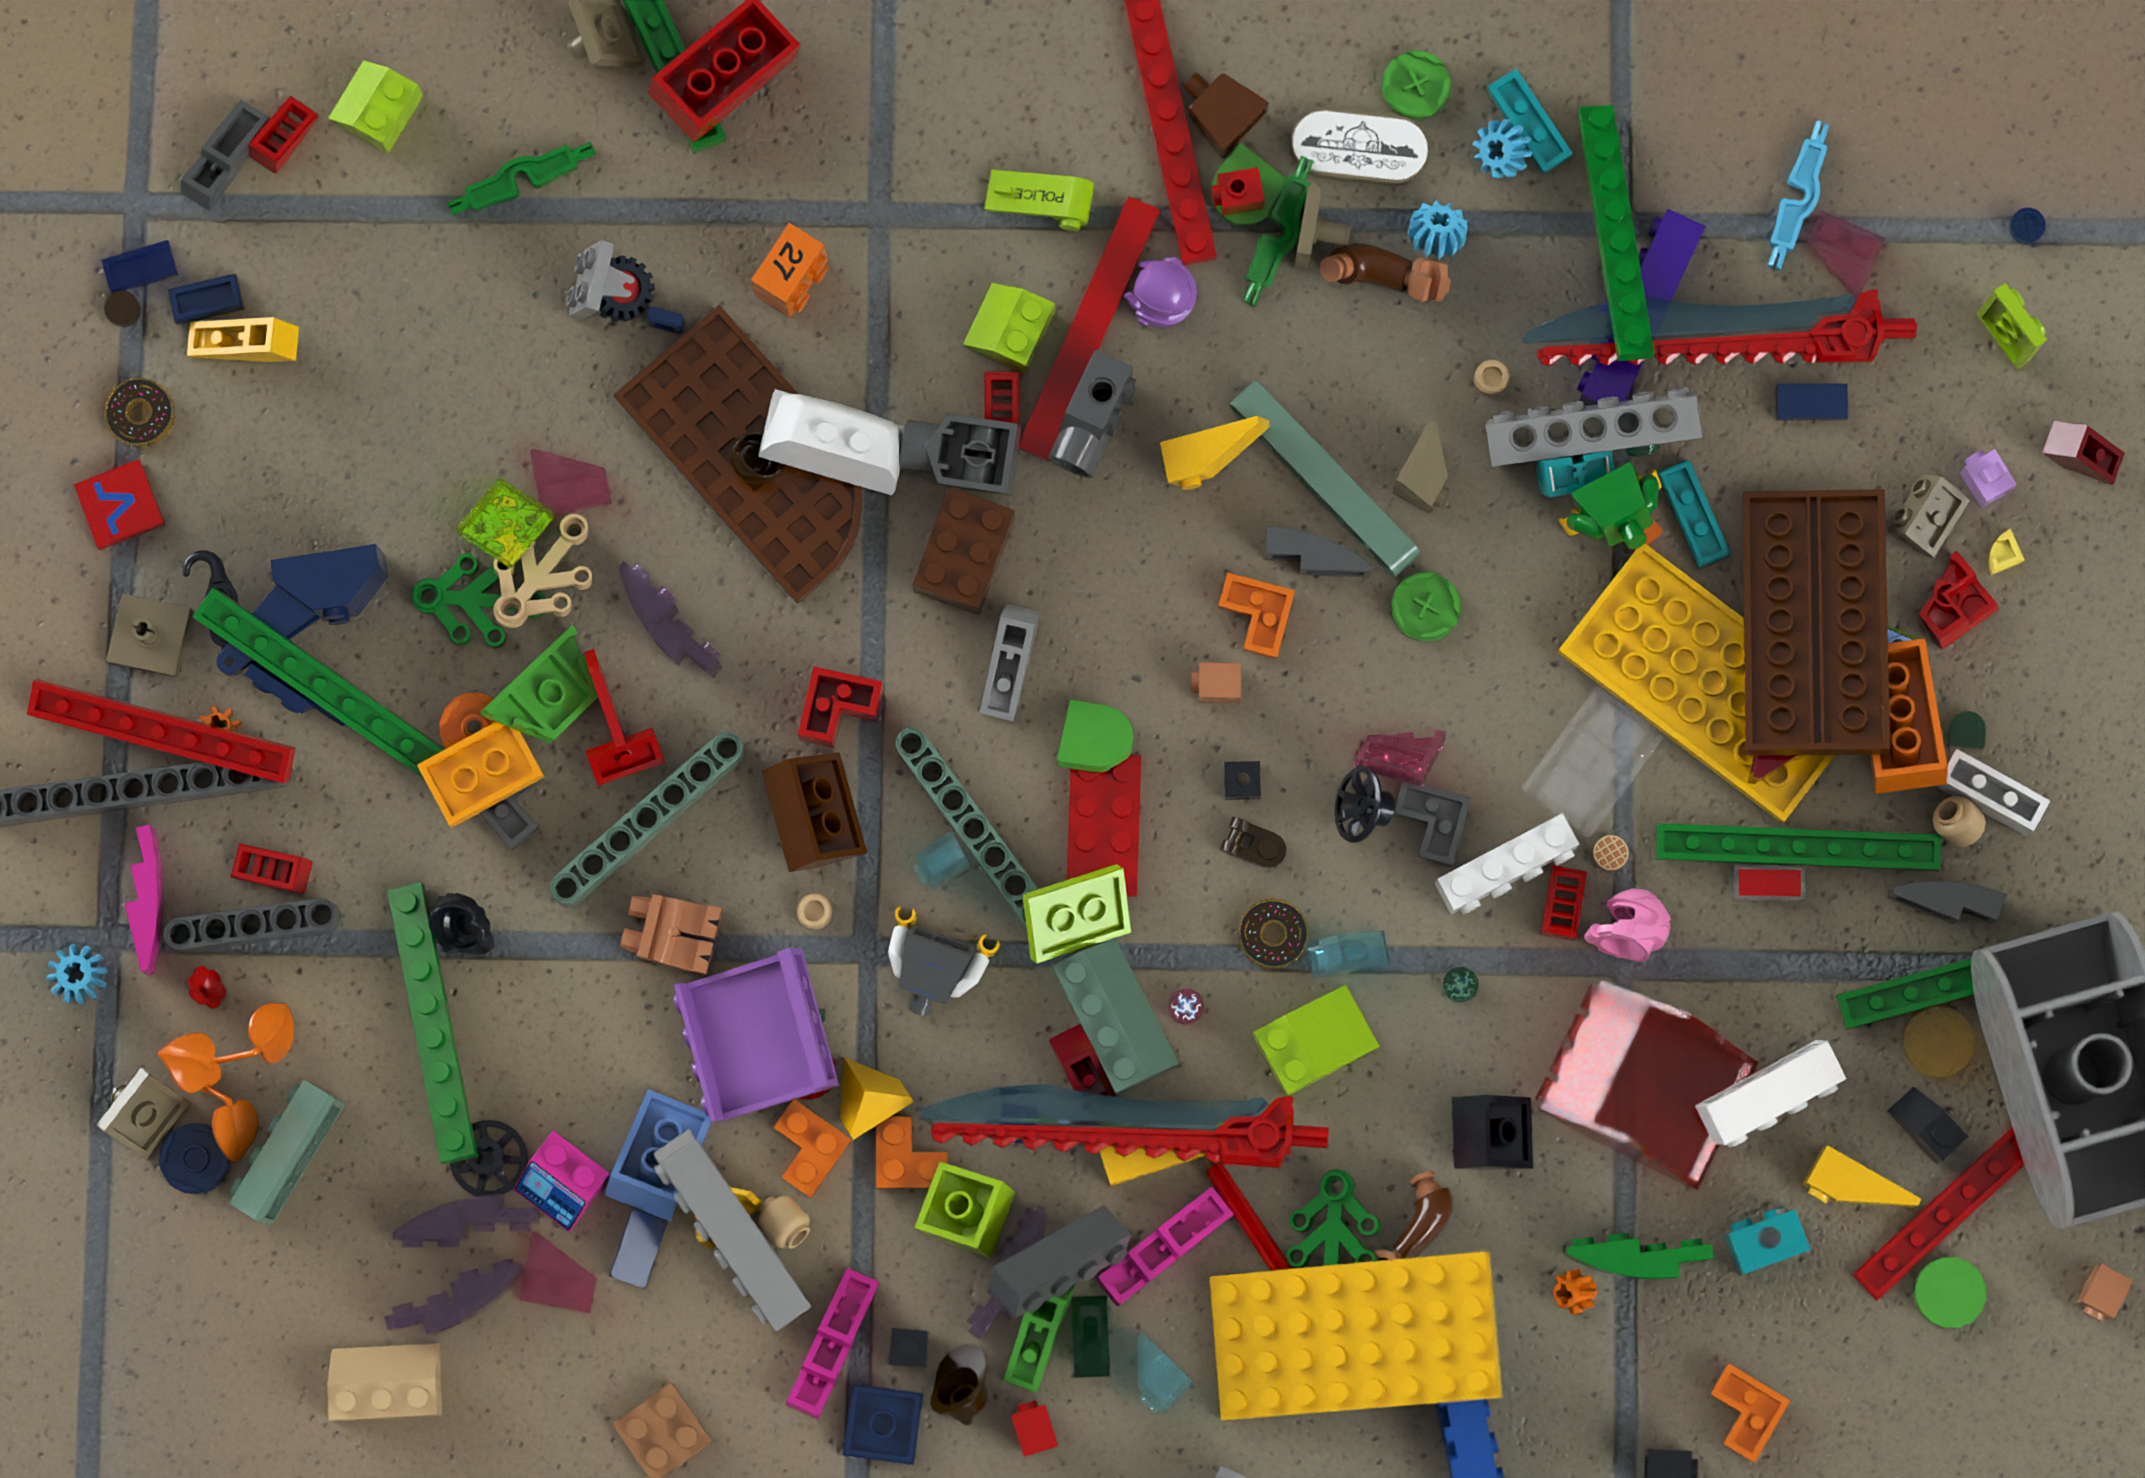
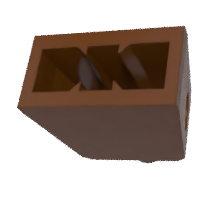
(1224, 110)

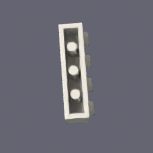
(1506, 864)
(1771, 1092)

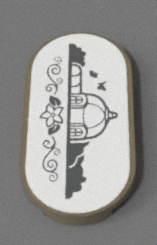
(1360, 146)

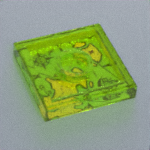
(505, 523)

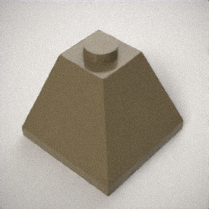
(1424, 472)

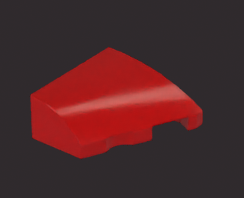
(1956, 603)

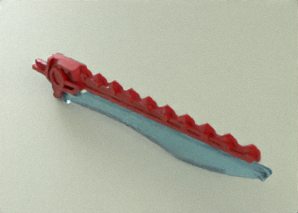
(1833, 339)
(1249, 1133)

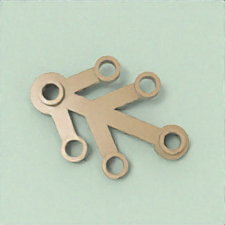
(539, 578)

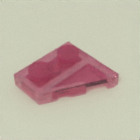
(1846, 250)
(569, 484)
(1401, 755)
(556, 1278)

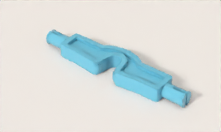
(1793, 212)

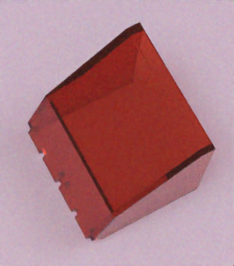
(1637, 1080)

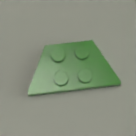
(547, 692)

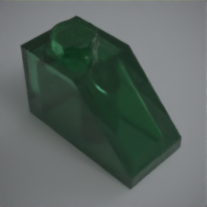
(1090, 1336)

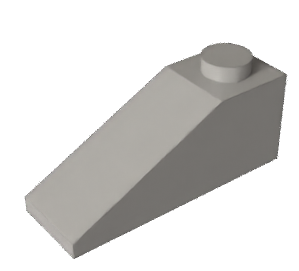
(1009, 661)

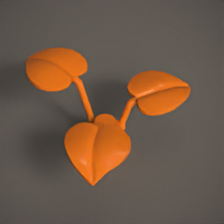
(195, 1068)

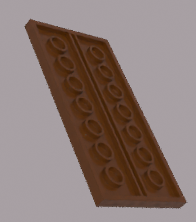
(1815, 623)

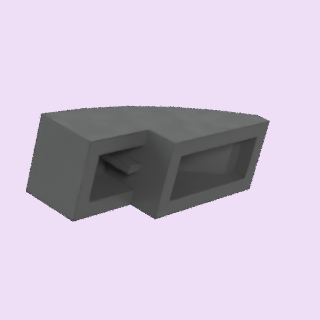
(223, 155)
(1315, 553)
(1950, 899)

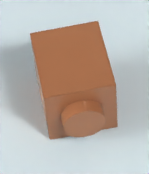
(1217, 682)
(2103, 1293)

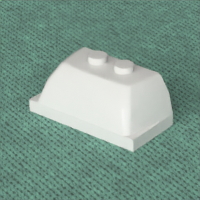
(833, 441)

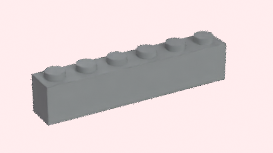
(732, 1231)

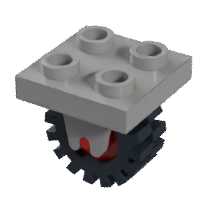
(609, 284)

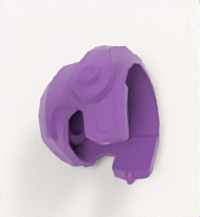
(1162, 293)

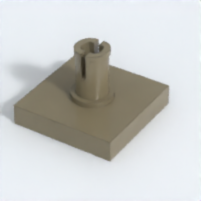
(603, 34)
(1316, 229)
(149, 635)
(142, 1113)

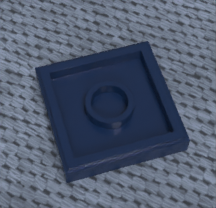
(882, 1424)

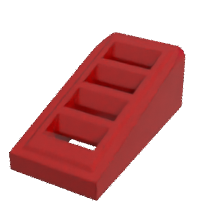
(275, 160)
(989, 392)
(293, 874)
(1561, 931)

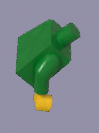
(1615, 507)

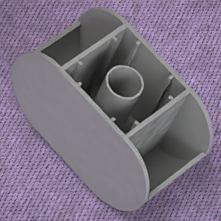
(2071, 1061)

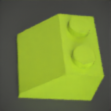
(377, 105)
(1010, 326)
(965, 1209)

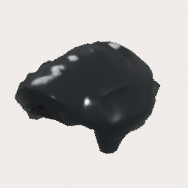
(460, 925)

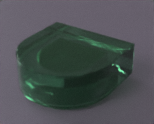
(1967, 731)

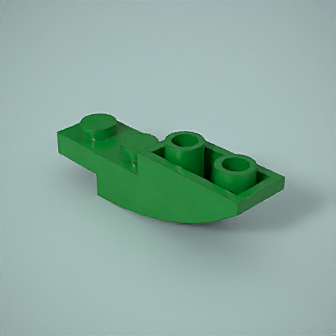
(1623, 1256)

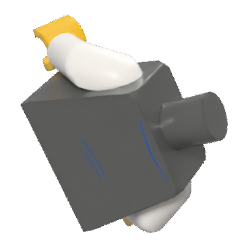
(934, 964)

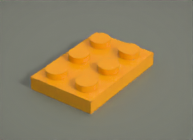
(480, 772)

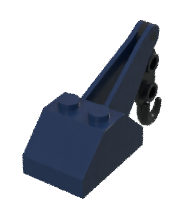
(306, 589)

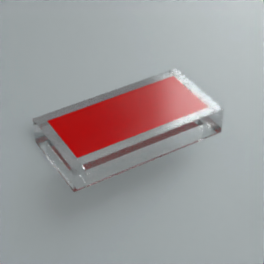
(1769, 883)

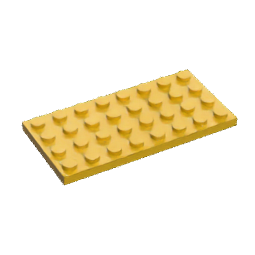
(1681, 667)
(1355, 1336)

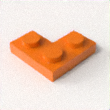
(1267, 606)
(820, 1145)
(896, 1163)
(1758, 1409)

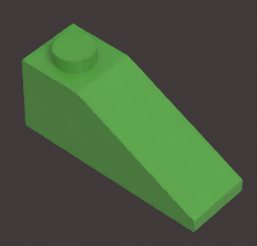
(1036, 1342)

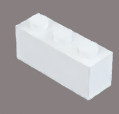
(1994, 793)

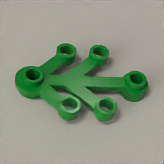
(470, 599)
(1333, 1230)

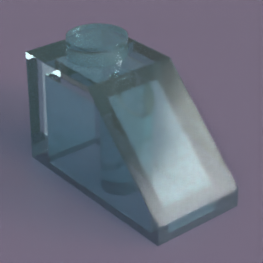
(941, 862)
(1348, 953)
(1158, 1377)

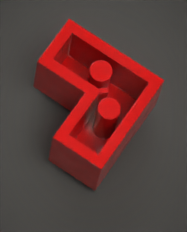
(832, 695)

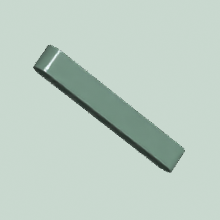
(1327, 480)
(652, 802)
(961, 817)

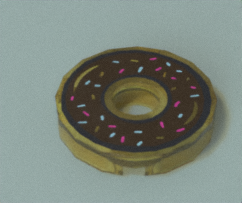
(125, 398)
(1279, 913)

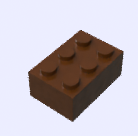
(964, 551)

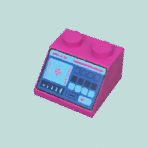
(562, 1181)

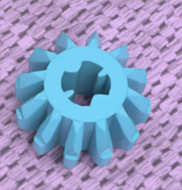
(1491, 149)
(1437, 229)
(88, 966)

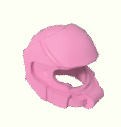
(1640, 927)

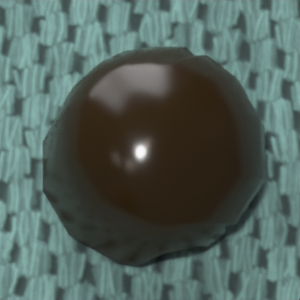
(748, 464)

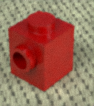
(1238, 191)
(1034, 1428)

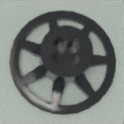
(1368, 805)
(491, 1159)

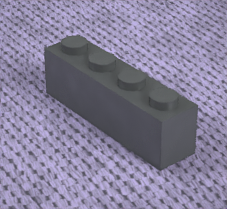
(1059, 1261)

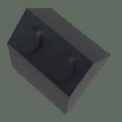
(1492, 1132)

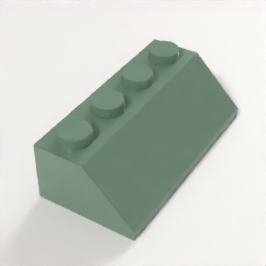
(1115, 1015)
(286, 1153)

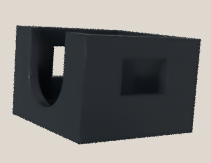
(1236, 792)

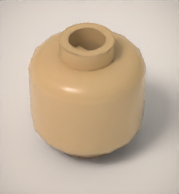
(1959, 821)
(783, 1221)

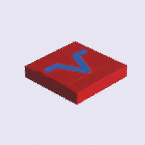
(119, 504)

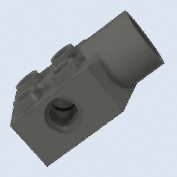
(1088, 421)
(964, 452)

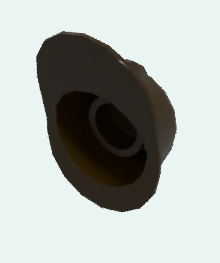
(960, 1384)

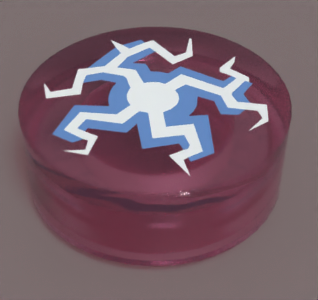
(1186, 1006)

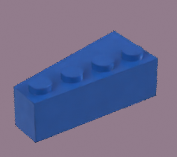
(1467, 1439)

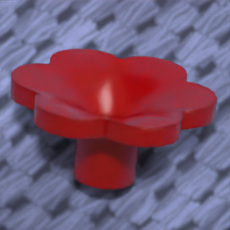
(206, 987)

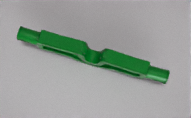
(503, 186)
(1285, 213)

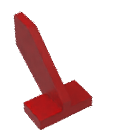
(623, 754)

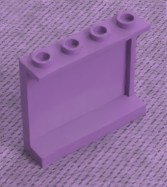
(755, 1036)

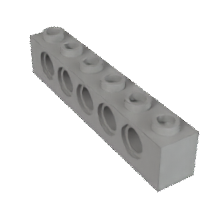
(1507, 450)

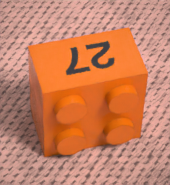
(790, 271)

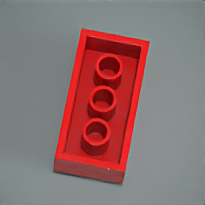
(723, 68)

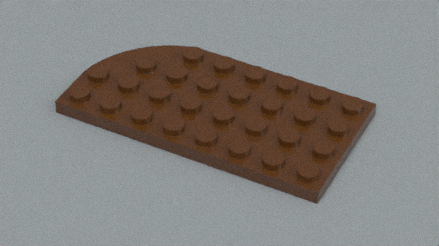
(694, 409)

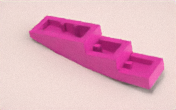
(147, 912)
(1164, 1246)
(832, 1343)

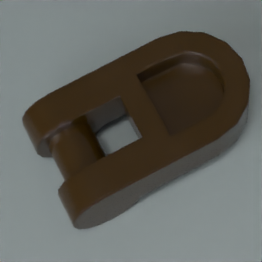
(1266, 849)

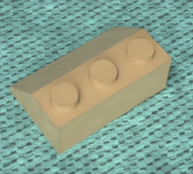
(384, 1382)

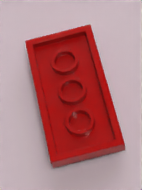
(1105, 821)

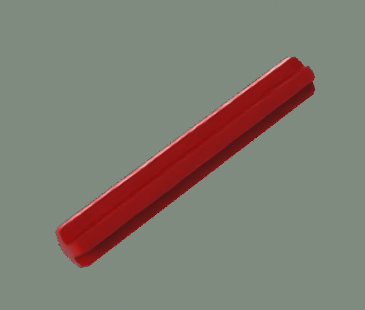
(1247, 1218)

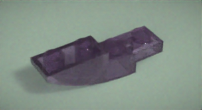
(656, 612)
(451, 1221)
(1032, 1231)
(471, 1294)

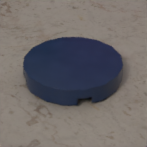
(193, 1159)

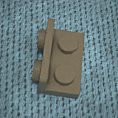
(1929, 513)

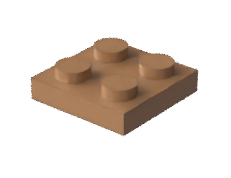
(662, 1432)

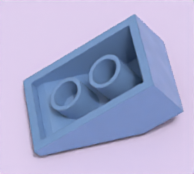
(655, 1125)

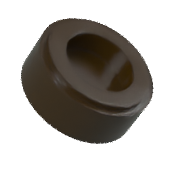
(122, 308)

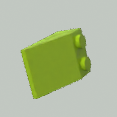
(1315, 1040)

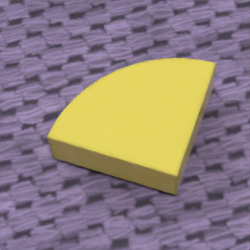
(2004, 553)

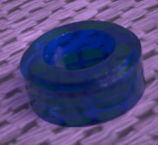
(2027, 225)

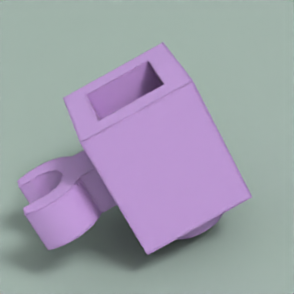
(1987, 477)

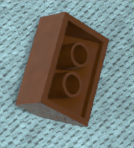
(814, 811)

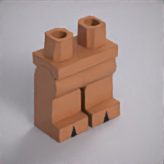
(663, 928)

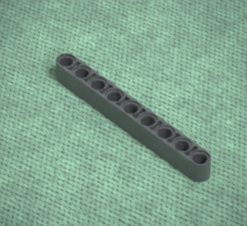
(117, 787)

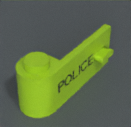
(1055, 196)

